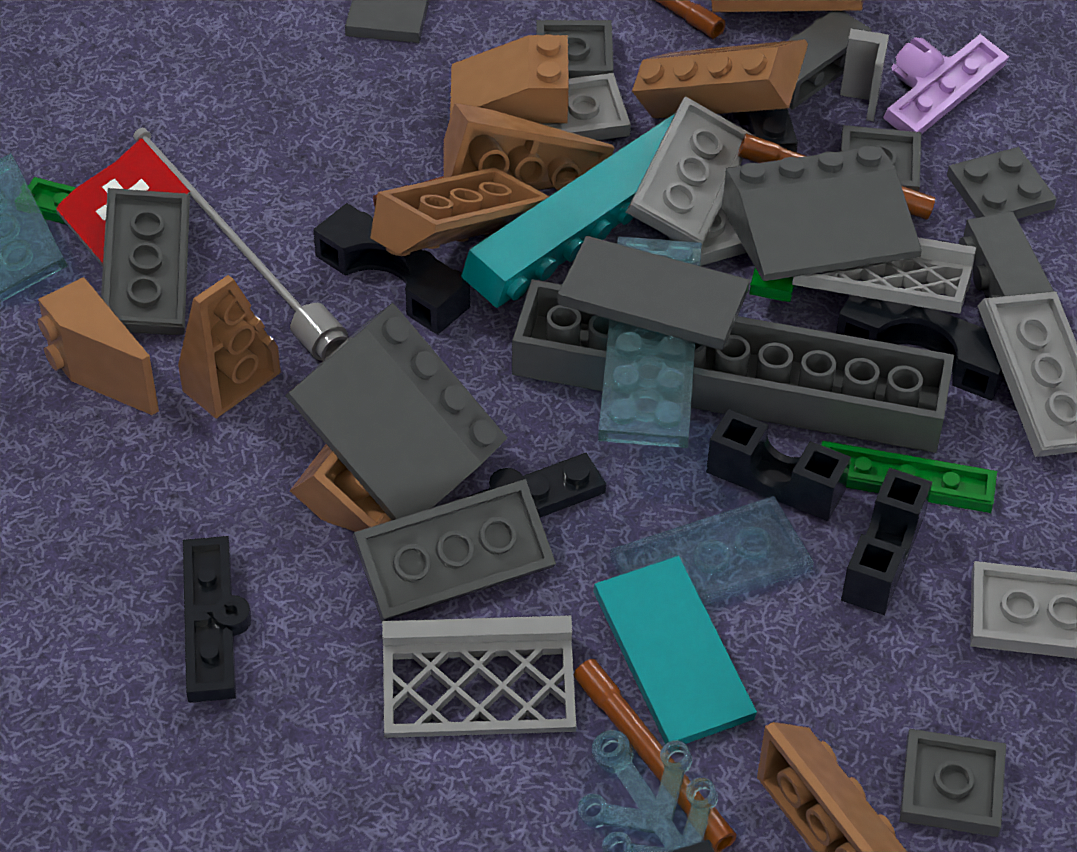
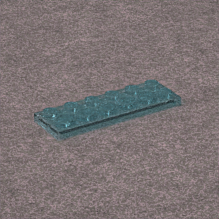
(648, 372)

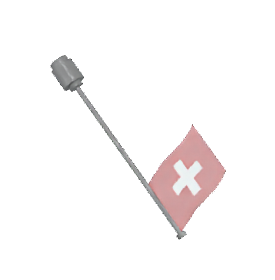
(150, 170)

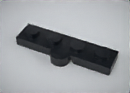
(557, 484)
(211, 619)

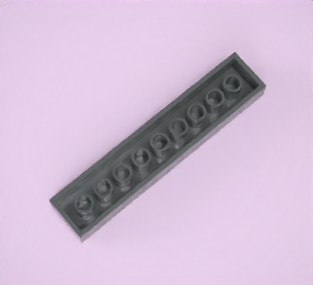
(763, 372)

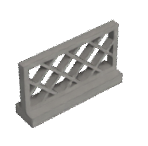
(941, 268)
(482, 639)

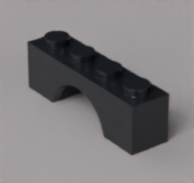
(432, 290)
(974, 361)

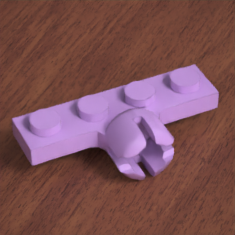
(939, 81)

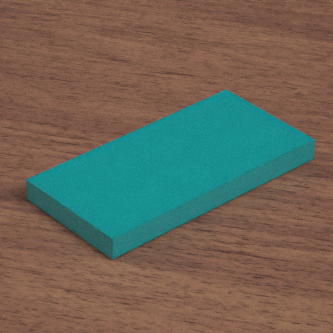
(674, 652)

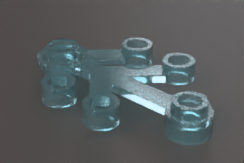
(654, 813)

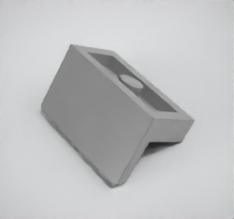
(864, 67)

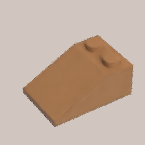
(517, 79)
(96, 346)

